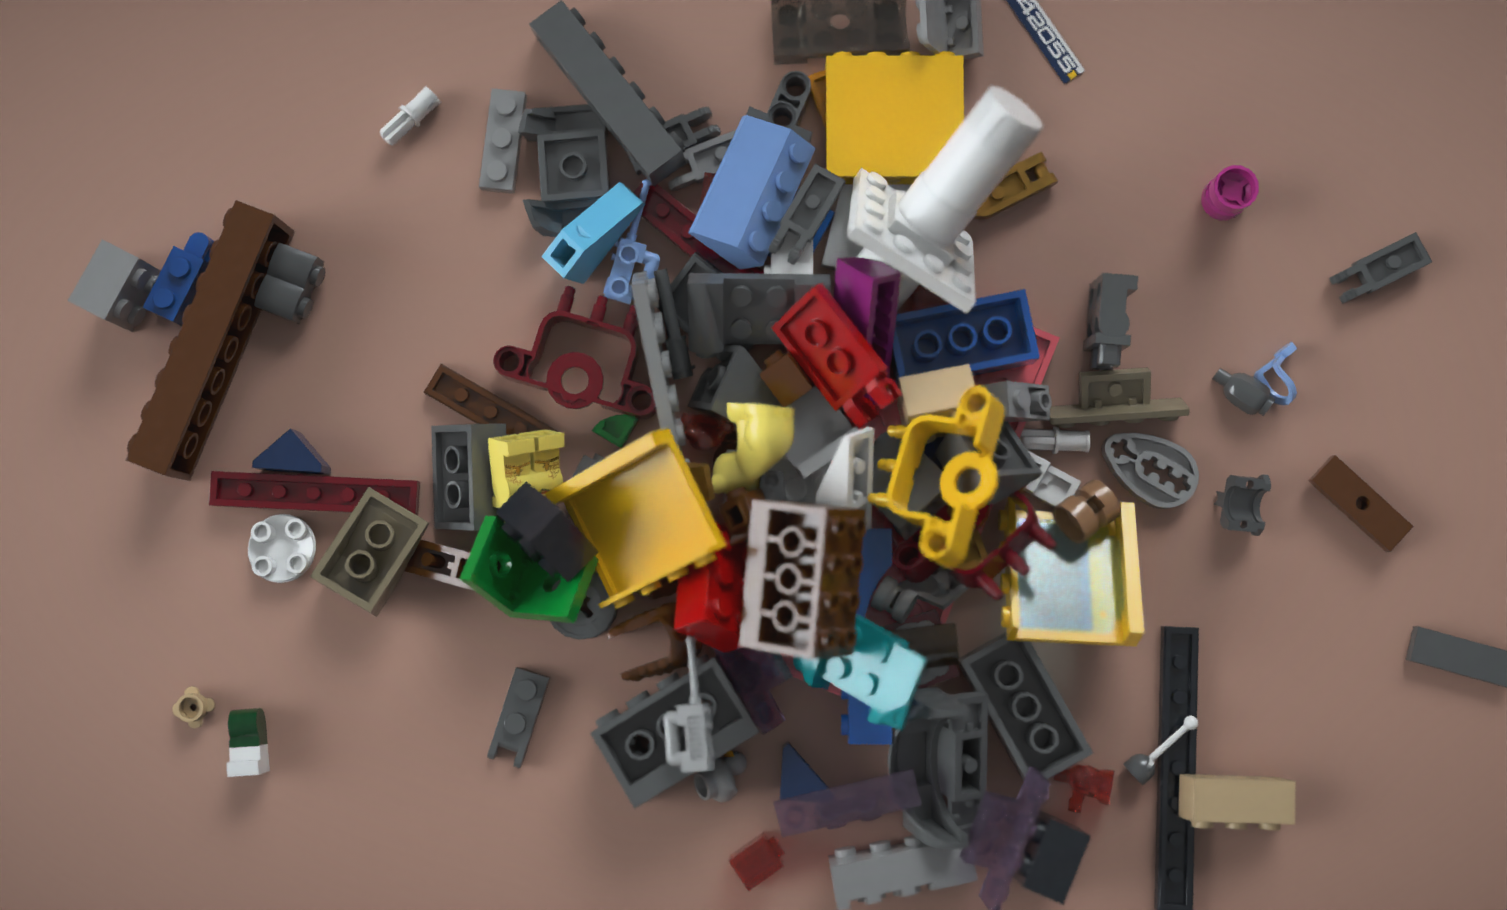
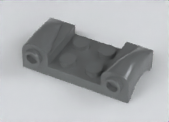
(741, 307)

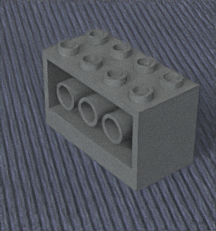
(646, 772)

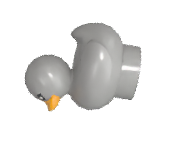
(720, 782)

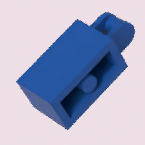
(178, 278)

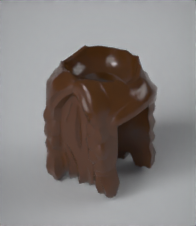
(678, 651)

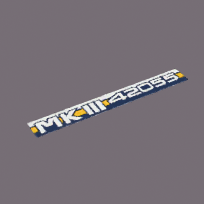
(1047, 38)

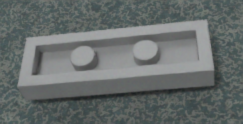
(502, 141)

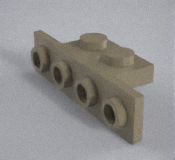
(1116, 396)

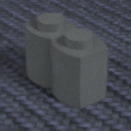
(290, 283)

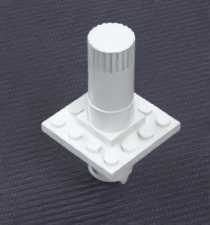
(925, 227)

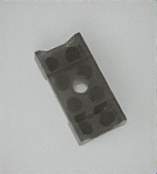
(804, 28)

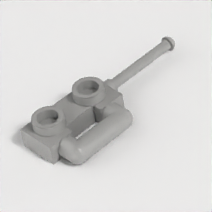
(697, 723)

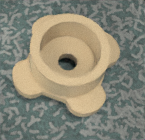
(183, 707)

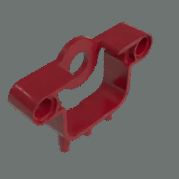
(553, 384)
(992, 565)

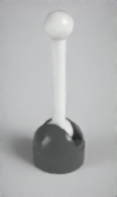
(1143, 765)

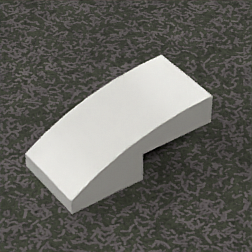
(1053, 484)

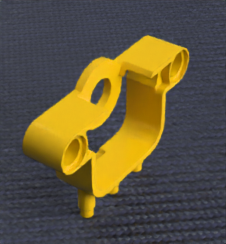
(968, 422)

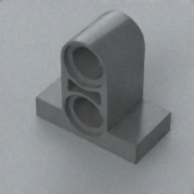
(787, 105)

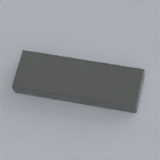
(1458, 656)

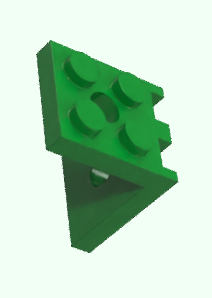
(521, 584)

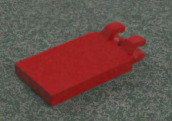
(836, 356)

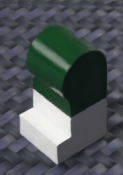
(247, 743)

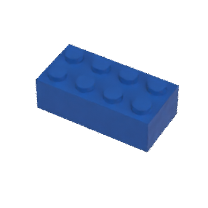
(989, 337)

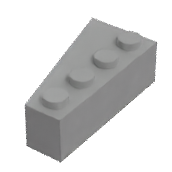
(895, 869)

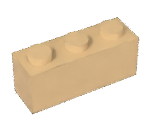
(1236, 801)

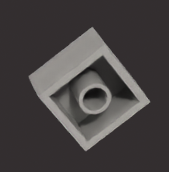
(115, 286)

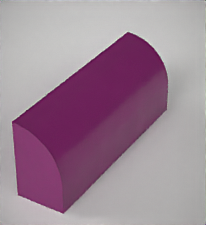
(869, 297)

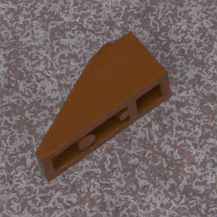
(439, 563)

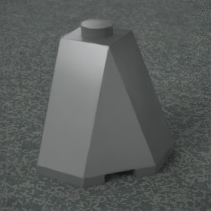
(731, 381)

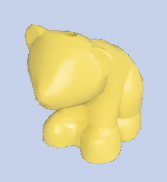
(762, 441)

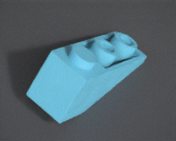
(592, 234)

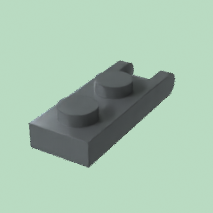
(519, 714)

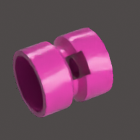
(1230, 192)

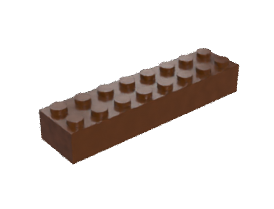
(208, 345)

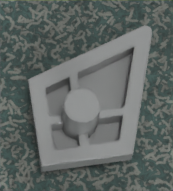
(938, 589)

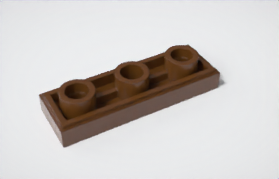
(1375, 517)

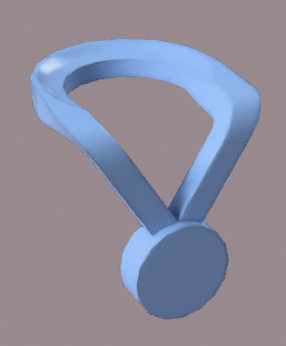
(1280, 355)

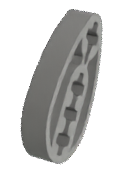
(1165, 455)

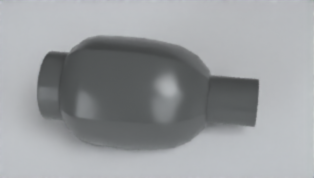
(1245, 392)

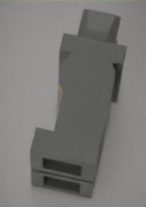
(1108, 319)

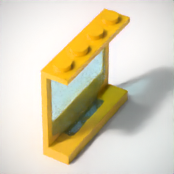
(1078, 589)

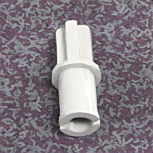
(409, 116)
(1056, 440)

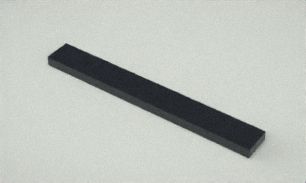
(1176, 701)

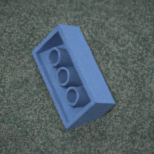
(752, 191)

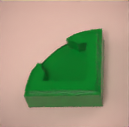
(616, 429)

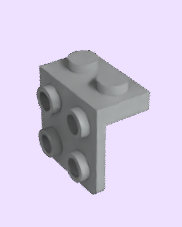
(951, 27)
(816, 434)

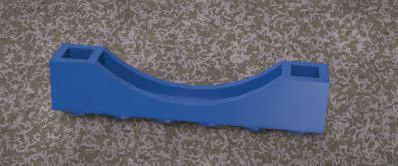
(876, 561)

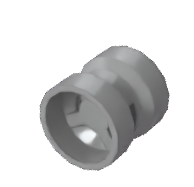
(889, 596)

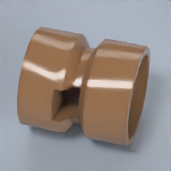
(1086, 511)

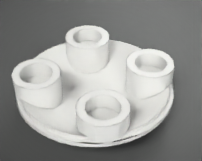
(281, 548)

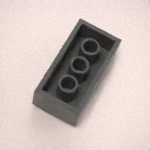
(1025, 706)

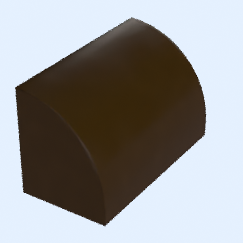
(934, 642)

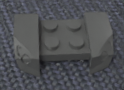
(570, 164)

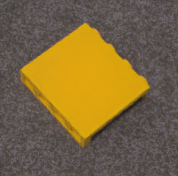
(891, 112)
(641, 516)

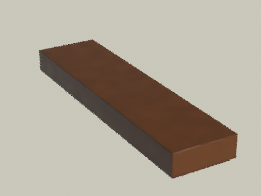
(478, 403)

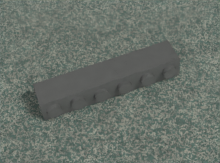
(608, 93)

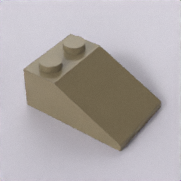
(371, 552)

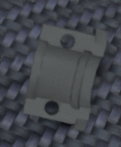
(1243, 503)

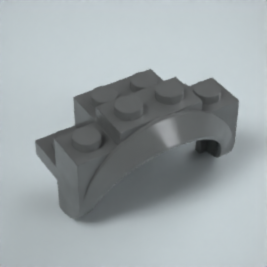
(945, 760)

